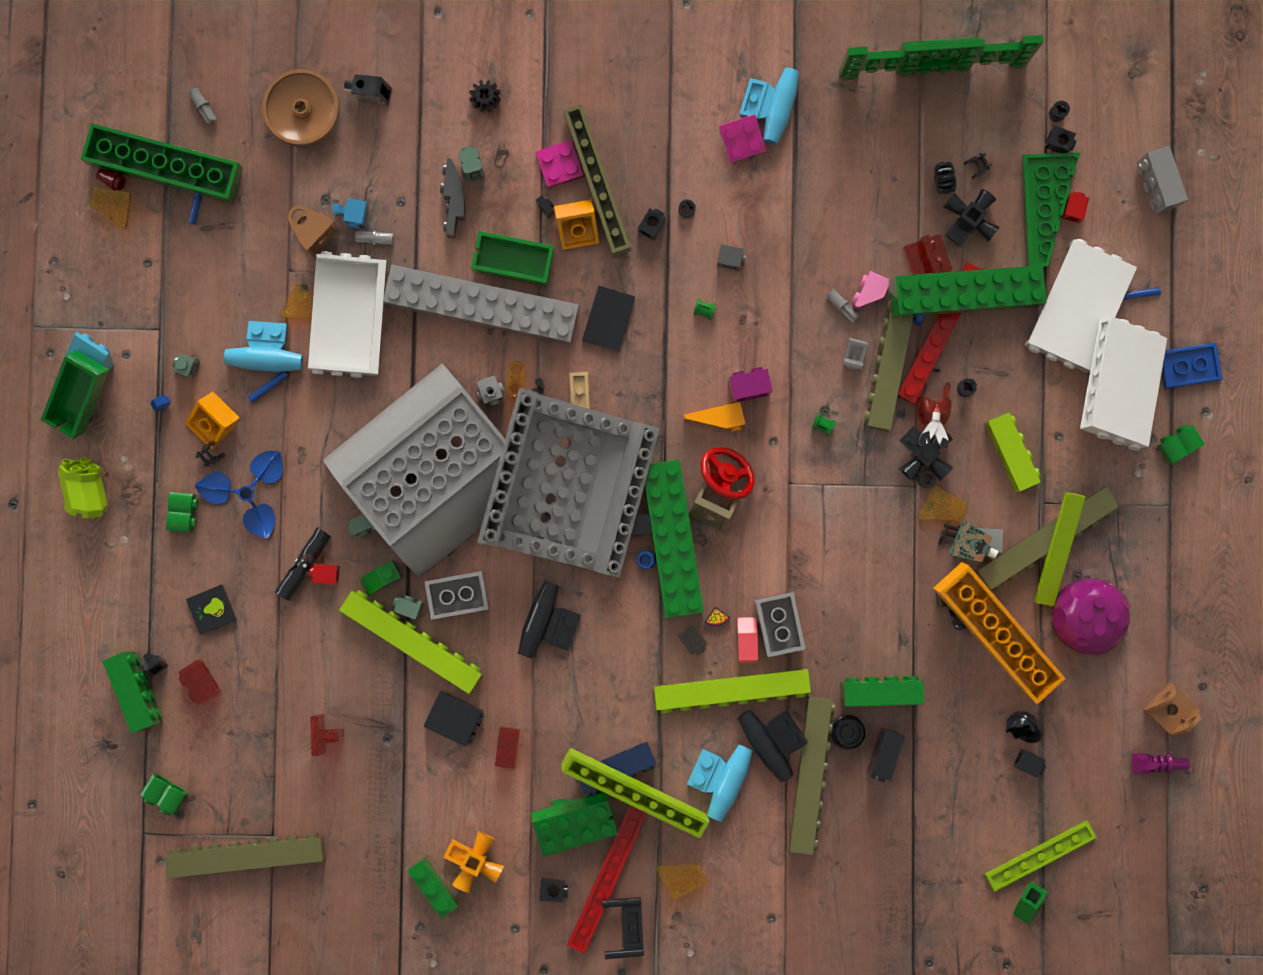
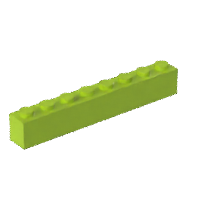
(410, 641)
(732, 689)
(634, 792)

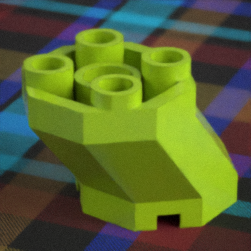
(82, 488)

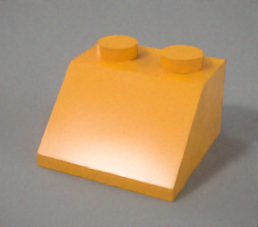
(576, 224)
(212, 419)

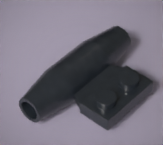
(547, 623)
(773, 741)

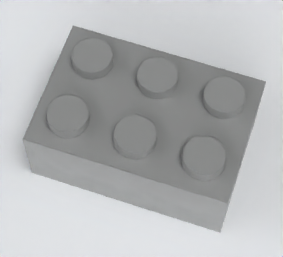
(1162, 180)
(457, 595)
(779, 624)

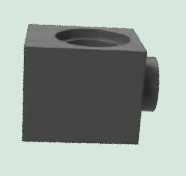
(731, 257)

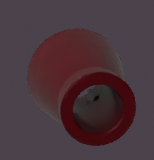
(112, 179)

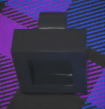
(153, 664)

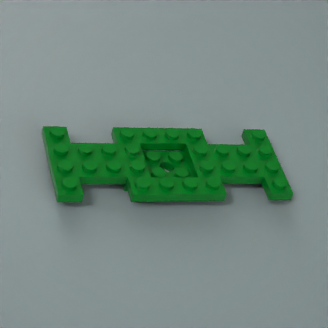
(950, 53)

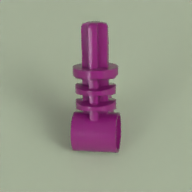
(1143, 763)

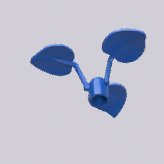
(259, 519)

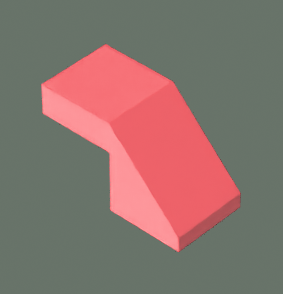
(747, 640)

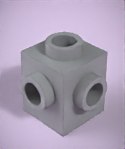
(490, 384)

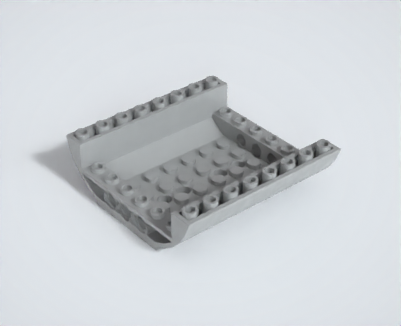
(403, 440)
(592, 491)

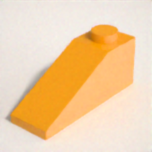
(720, 417)

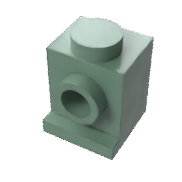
(185, 365)
(360, 526)
(407, 606)

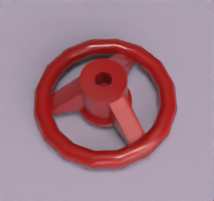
(725, 473)

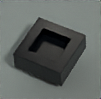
(546, 206)

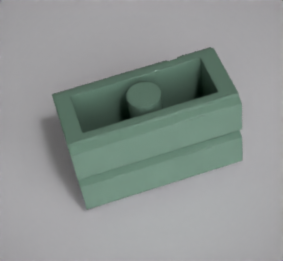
(471, 164)

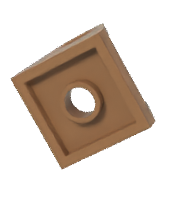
(314, 231)
(1184, 718)

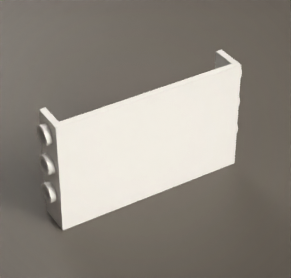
(1084, 292)
(346, 315)
(1123, 383)

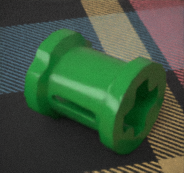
(704, 309)
(823, 424)

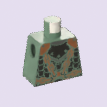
(972, 544)

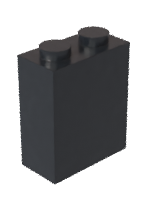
(454, 718)
(885, 754)

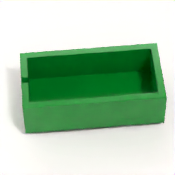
(512, 258)
(74, 394)
(132, 691)
(882, 692)
(574, 823)

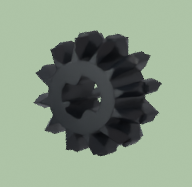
(493, 94)
(944, 177)

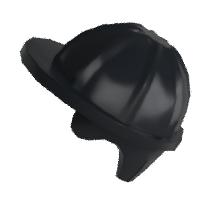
(1024, 726)

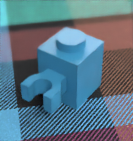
(354, 212)

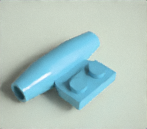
(771, 103)
(264, 350)
(721, 778)

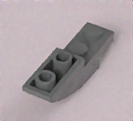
(453, 191)

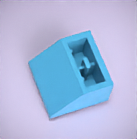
(86, 346)

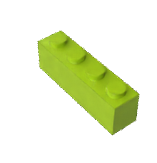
(1013, 452)

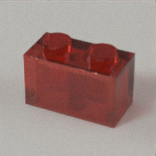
(199, 682)
(507, 747)

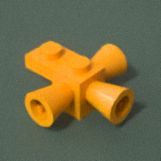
(472, 861)

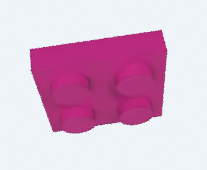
(742, 138)
(559, 164)

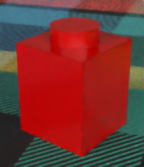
(1075, 207)
(325, 574)

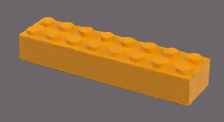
(999, 633)

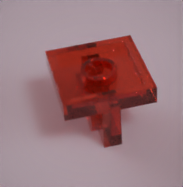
(928, 256)
(320, 735)

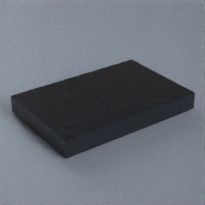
(608, 318)

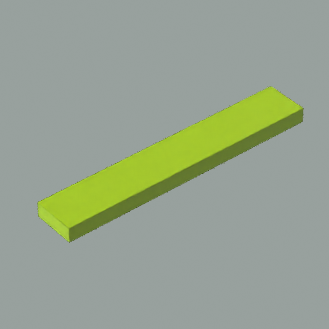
(1059, 549)
(1040, 856)

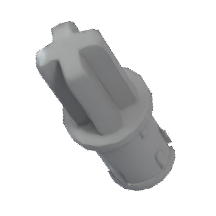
(202, 106)
(374, 237)
(842, 305)

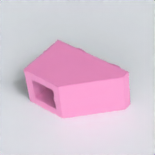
(872, 291)

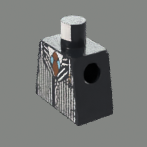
(369, 89)

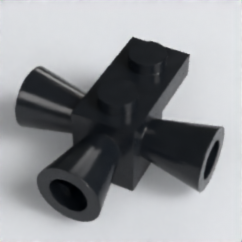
(971, 217)
(923, 456)

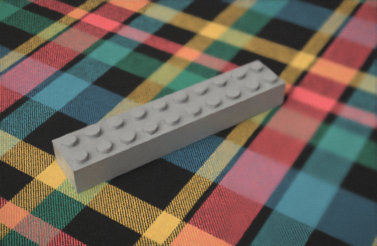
(481, 304)

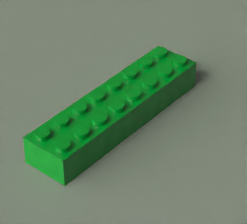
(161, 163)
(967, 291)
(673, 539)

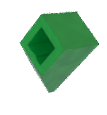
(1030, 902)

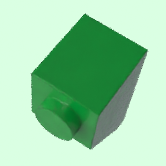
(381, 577)

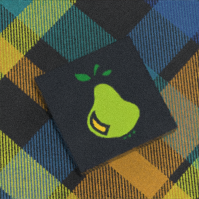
(211, 609)

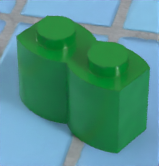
(1181, 444)
(181, 512)
(163, 794)

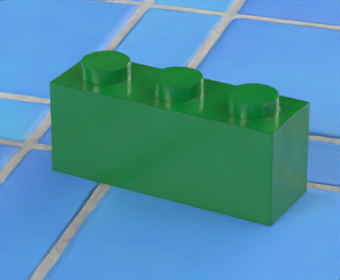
(433, 887)

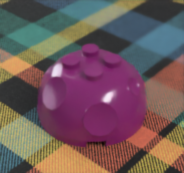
(1091, 616)

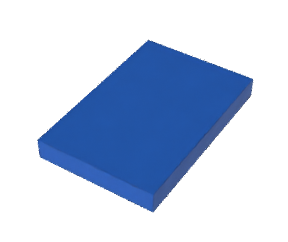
(1191, 366)

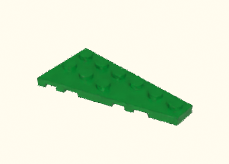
(1045, 195)

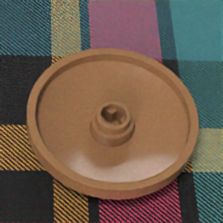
(300, 107)

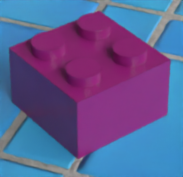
(750, 385)

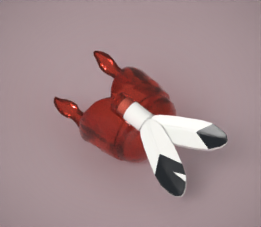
(934, 416)

